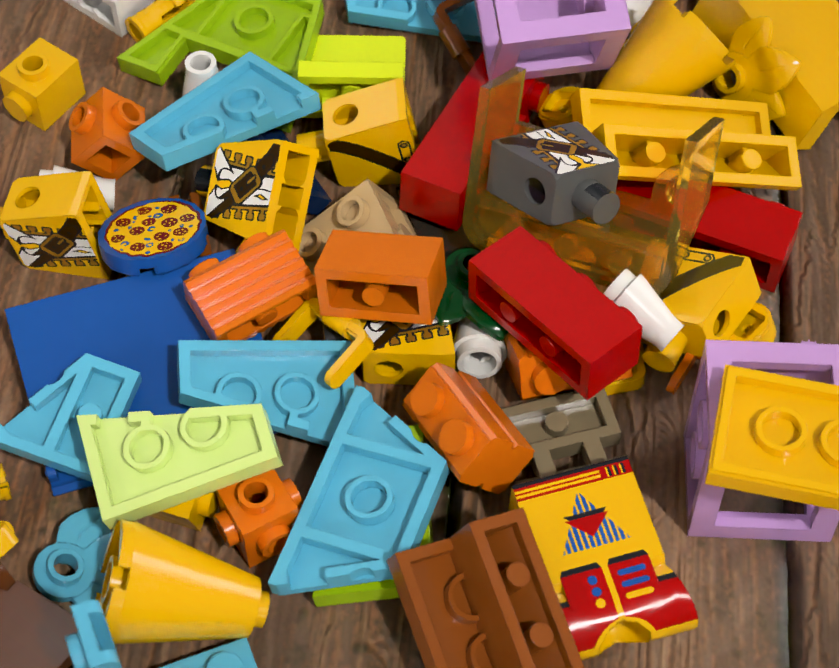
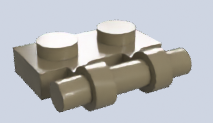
(564, 428)

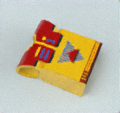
(604, 557)

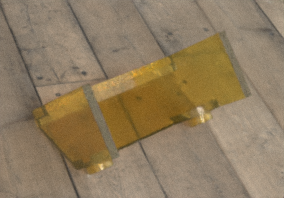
(644, 234)

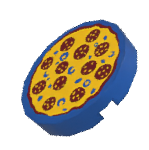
(153, 235)

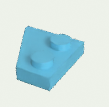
(49, 425)

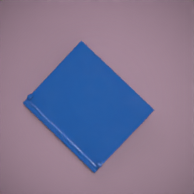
(121, 321)

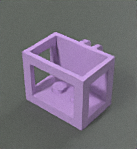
(551, 35)
(797, 360)

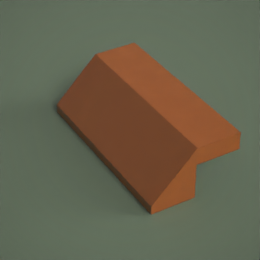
(484, 599)

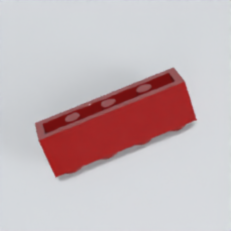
(438, 171)
(743, 227)

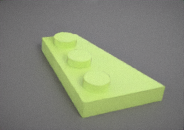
(165, 460)

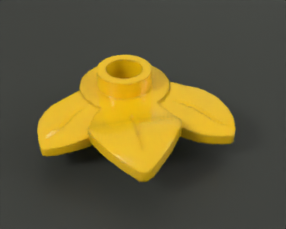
(758, 69)

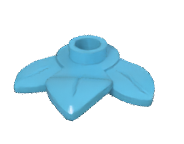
(81, 545)

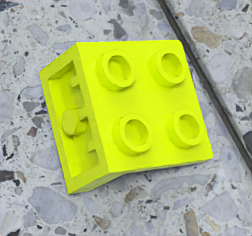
(352, 63)

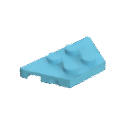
(363, 503)

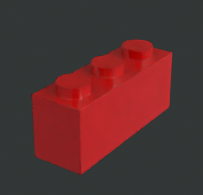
(554, 311)

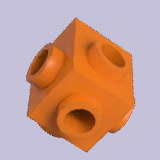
(102, 134)
(258, 515)

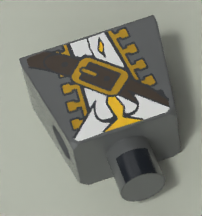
(556, 174)

